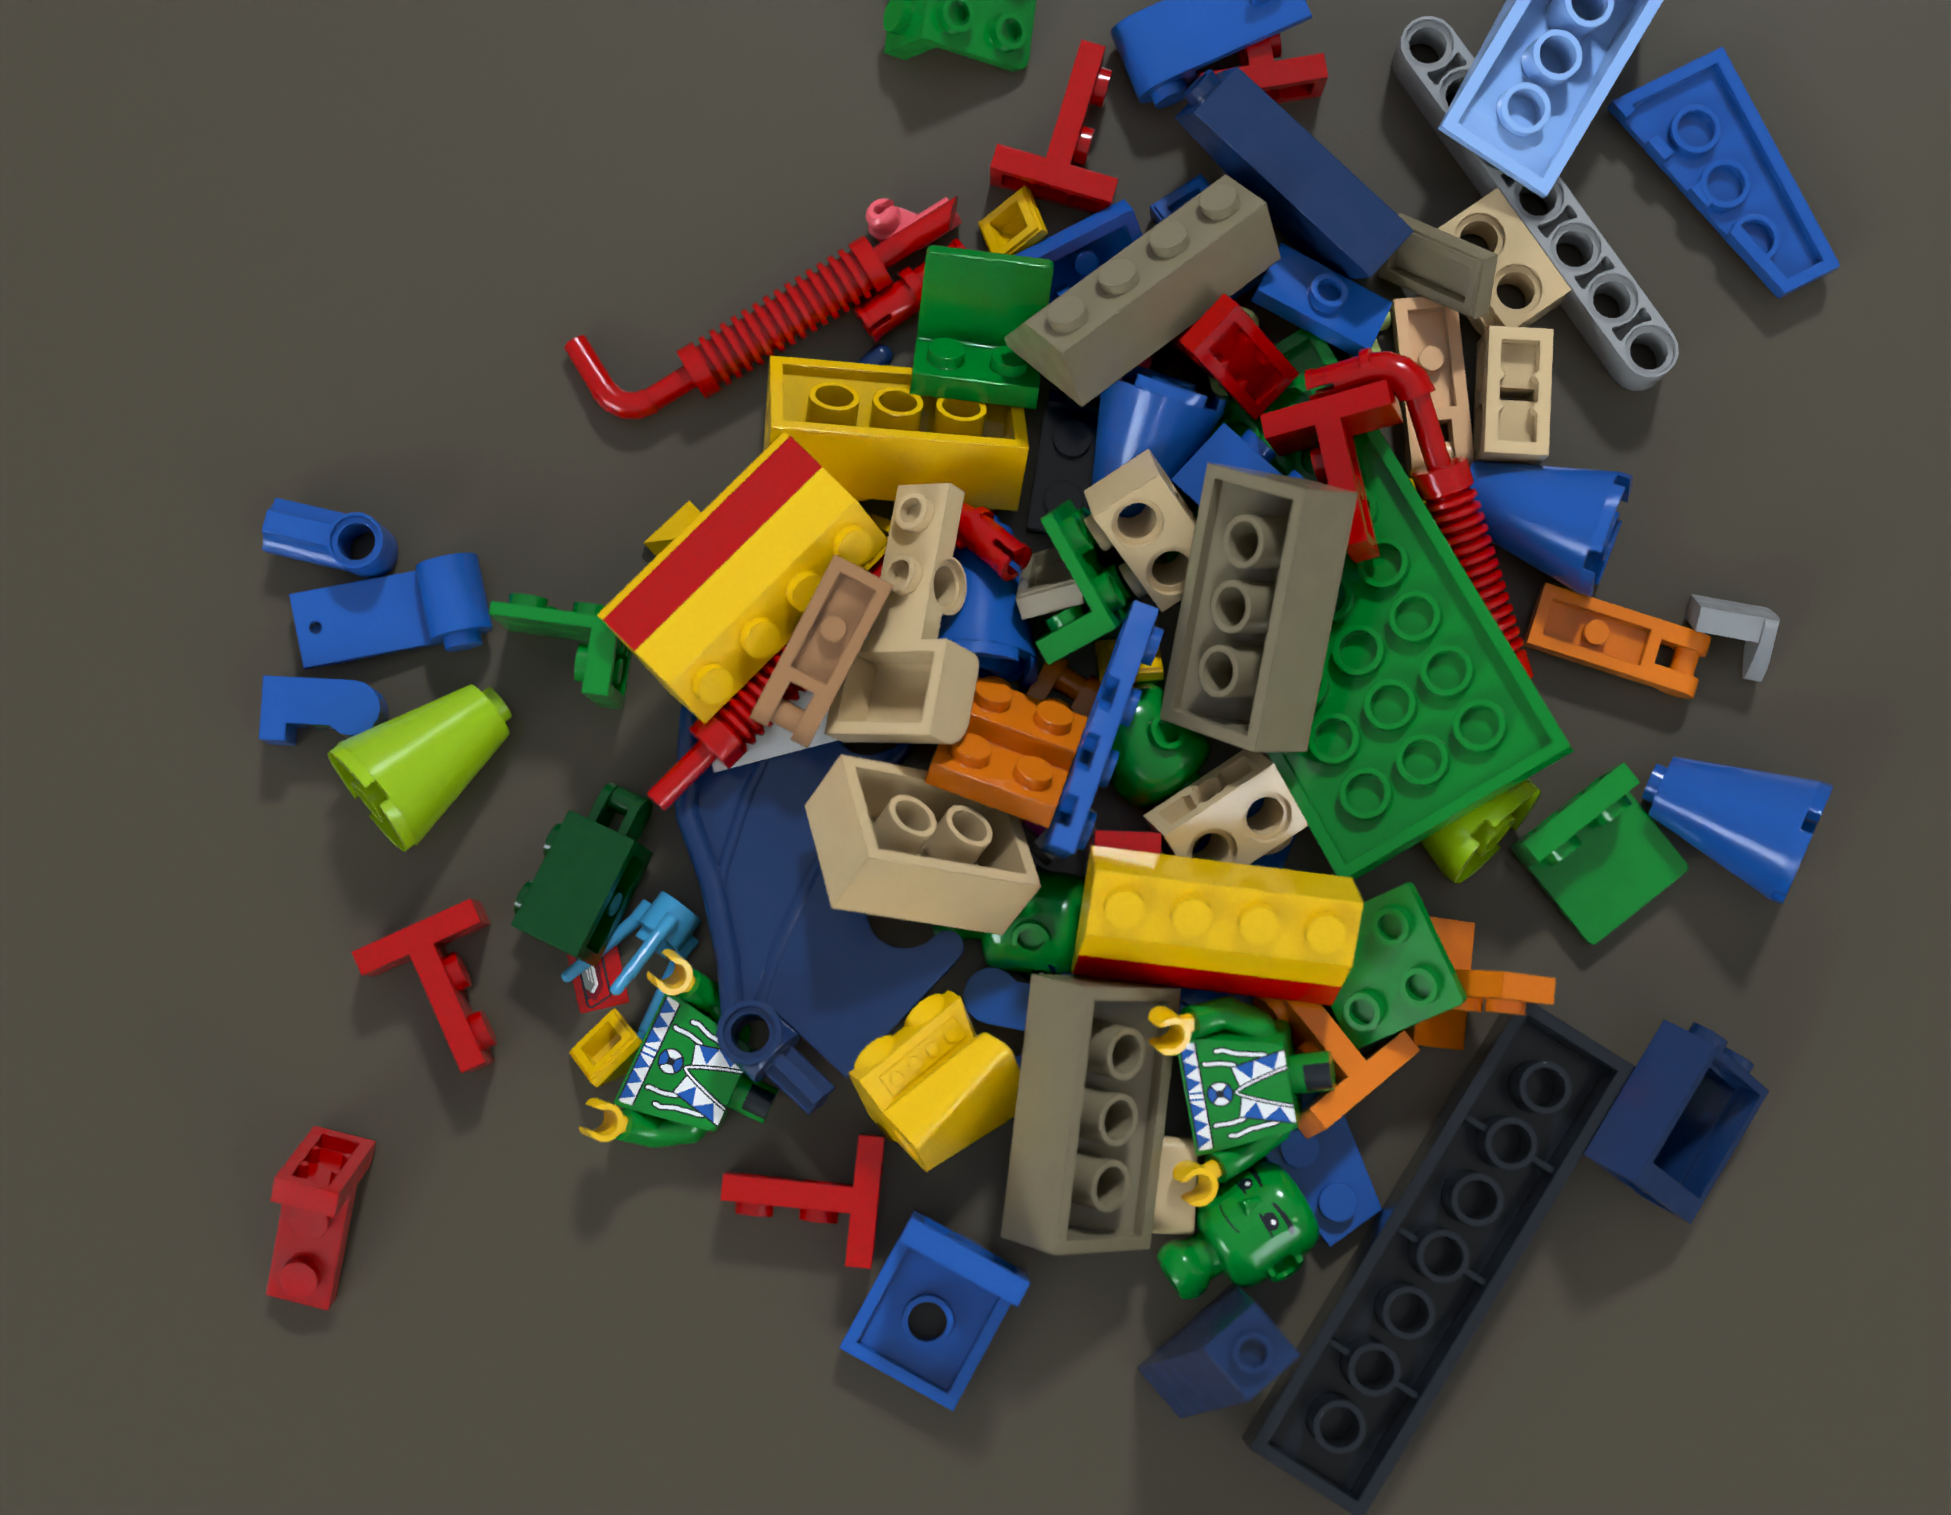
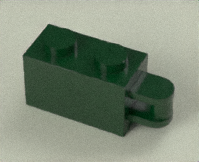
(587, 876)

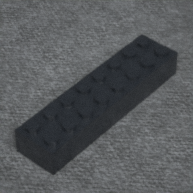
(1437, 1256)

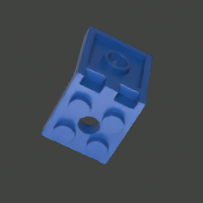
(959, 1277)

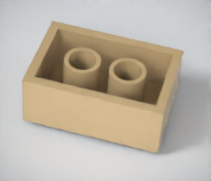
(917, 849)

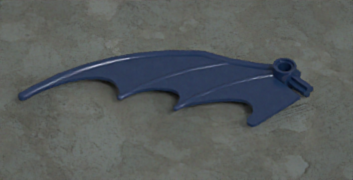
(772, 924)

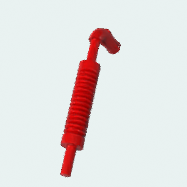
(1443, 481)
(731, 728)

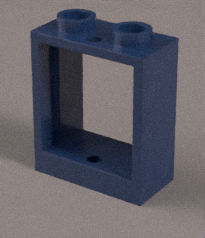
(1678, 1118)

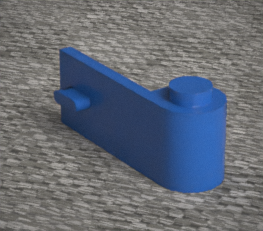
(1177, 37)
(394, 613)

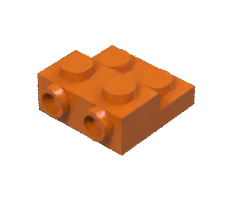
(1011, 752)

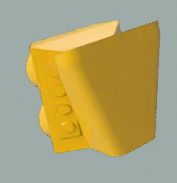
(937, 1081)

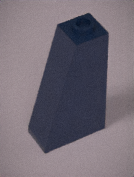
(1305, 187)
(1219, 1356)

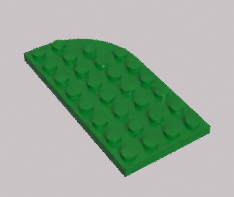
(1417, 683)

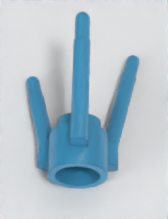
(664, 926)

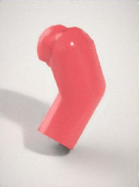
(886, 219)

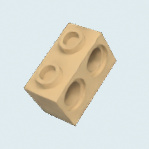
(1519, 262)
(1513, 395)
(1161, 527)
(1220, 807)

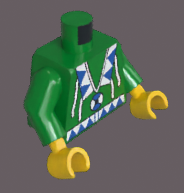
(680, 1074)
(1237, 1085)

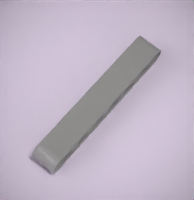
(1563, 223)

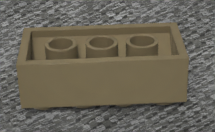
(1149, 291)
(1257, 608)
(1088, 1116)

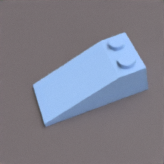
(1543, 82)

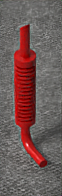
(766, 326)

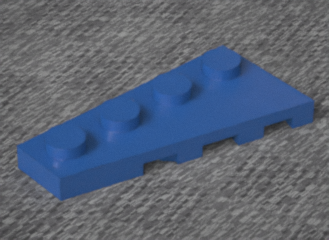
(1725, 162)
(1113, 706)
(1328, 1173)

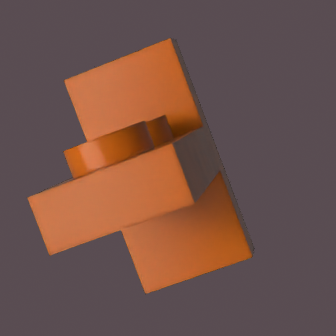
(1502, 990)
(1355, 1075)

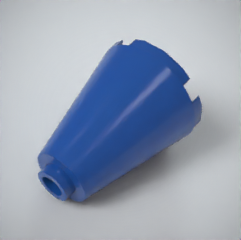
(1152, 413)
(1553, 516)
(992, 623)
(1740, 817)

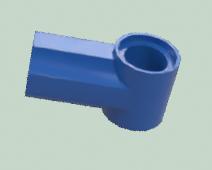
(326, 538)

